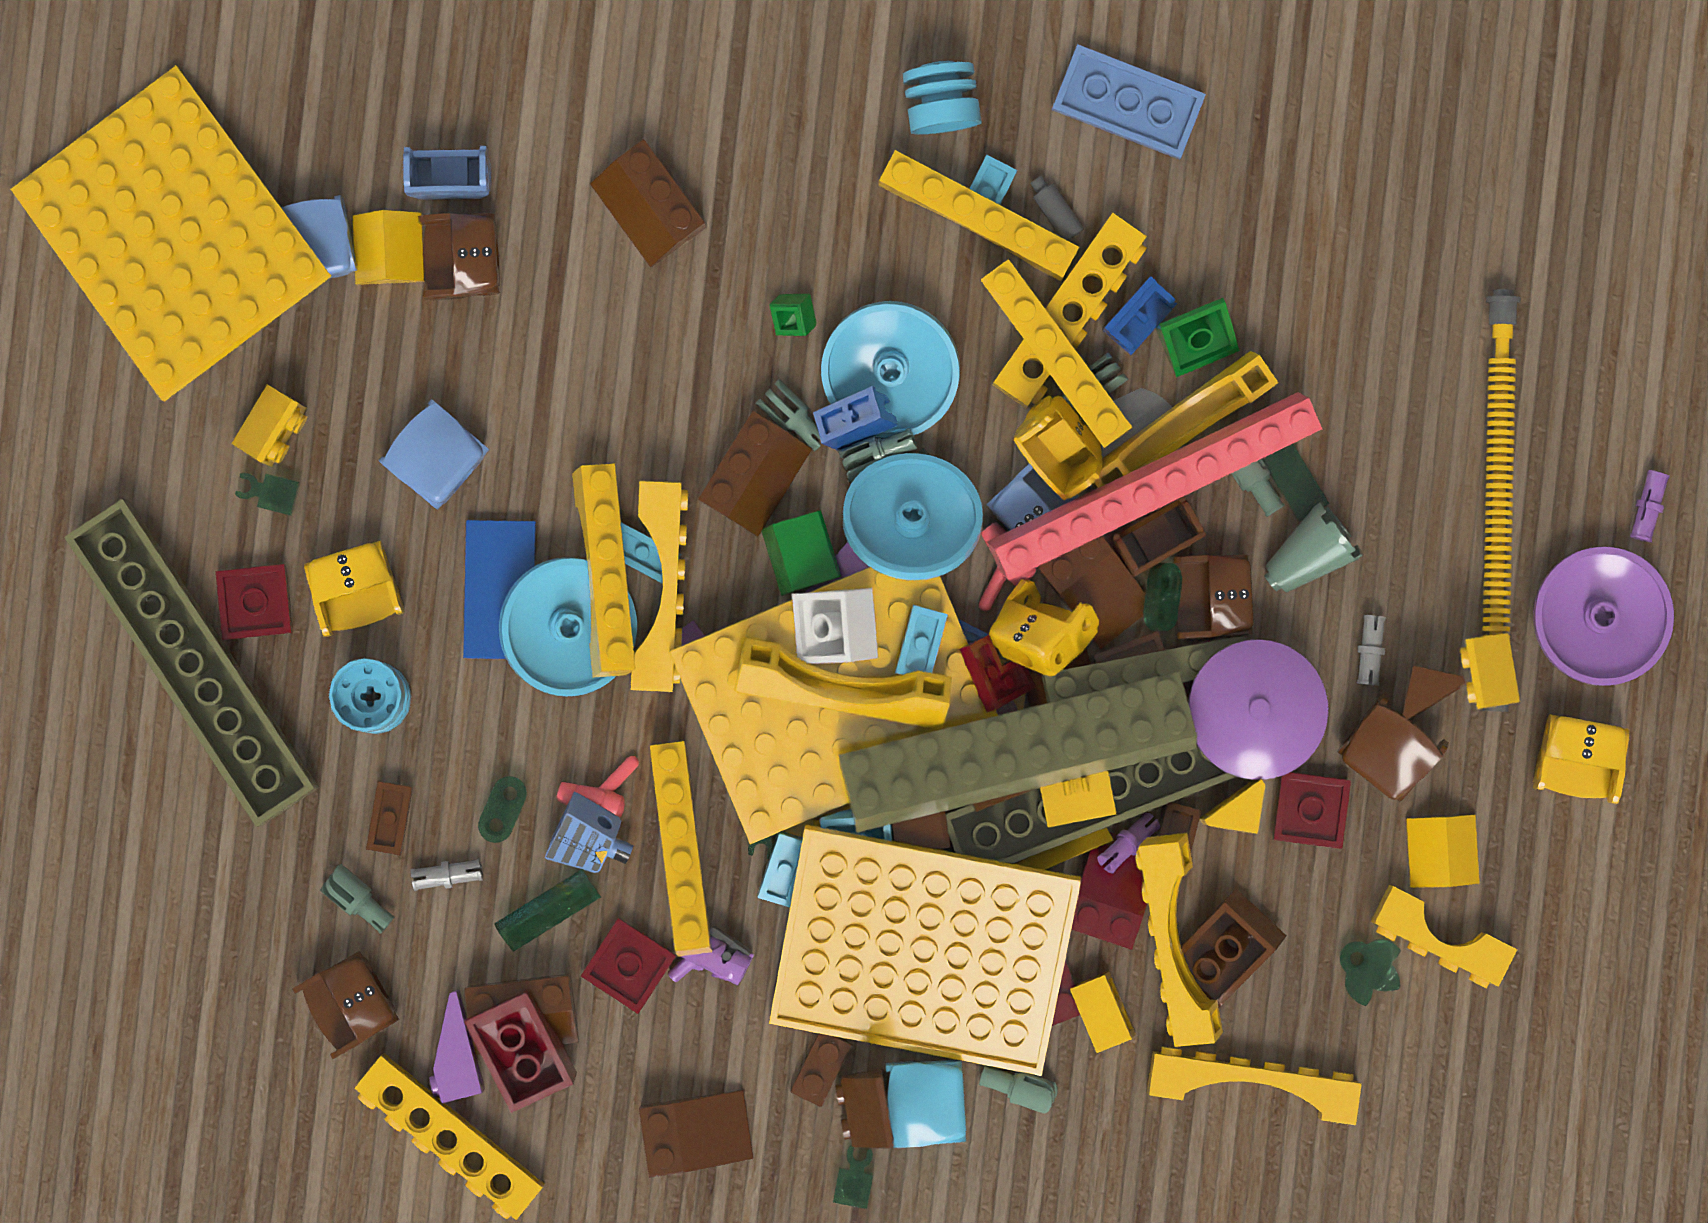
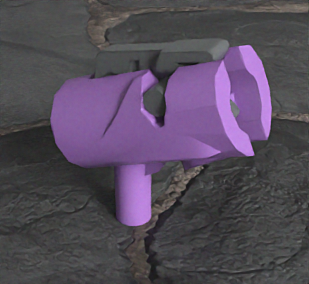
(726, 961)

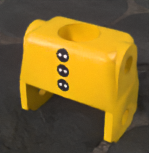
(1060, 446)
(353, 588)
(1040, 633)
(1582, 758)

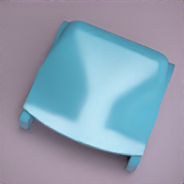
(926, 1102)

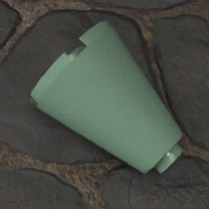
(1311, 551)

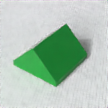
(1198, 337)
(801, 552)

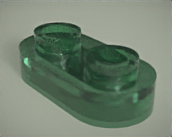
(1162, 597)
(503, 809)

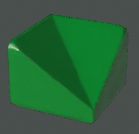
(793, 314)

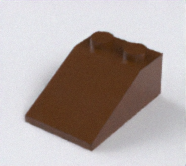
(1100, 579)
(1230, 946)
(866, 1110)
(695, 1133)

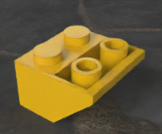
(270, 426)
(1491, 671)

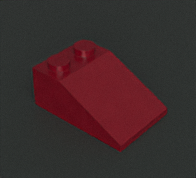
(1110, 903)
(521, 1051)

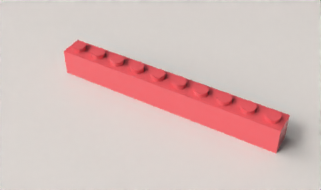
(1154, 485)

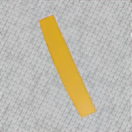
(1067, 850)

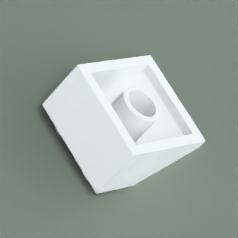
(835, 626)

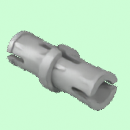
(1371, 650)
(446, 874)

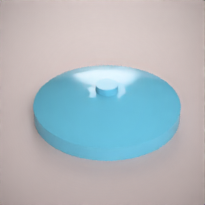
(898, 353)
(912, 516)
(549, 628)

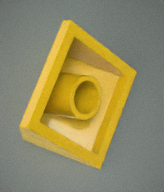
(388, 247)
(1240, 810)
(1442, 851)

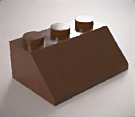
(647, 203)
(755, 474)
(550, 993)

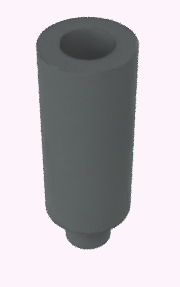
(1056, 209)

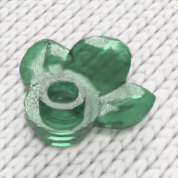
(1374, 970)

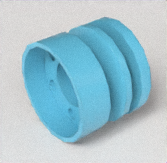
(941, 95)
(357, 681)

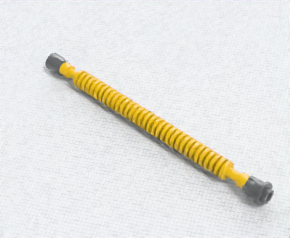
(1502, 318)

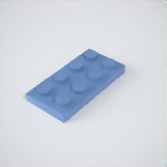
(1128, 102)

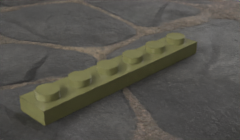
(1118, 672)

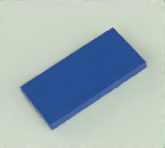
(494, 561)

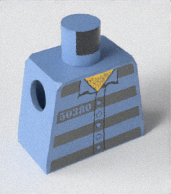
(587, 836)

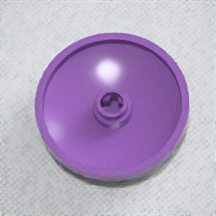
(1603, 616)
(1258, 709)

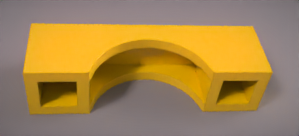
(1404, 917)

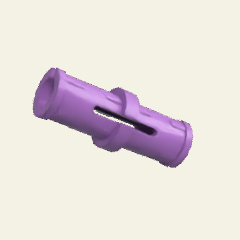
(1649, 506)
(1128, 842)

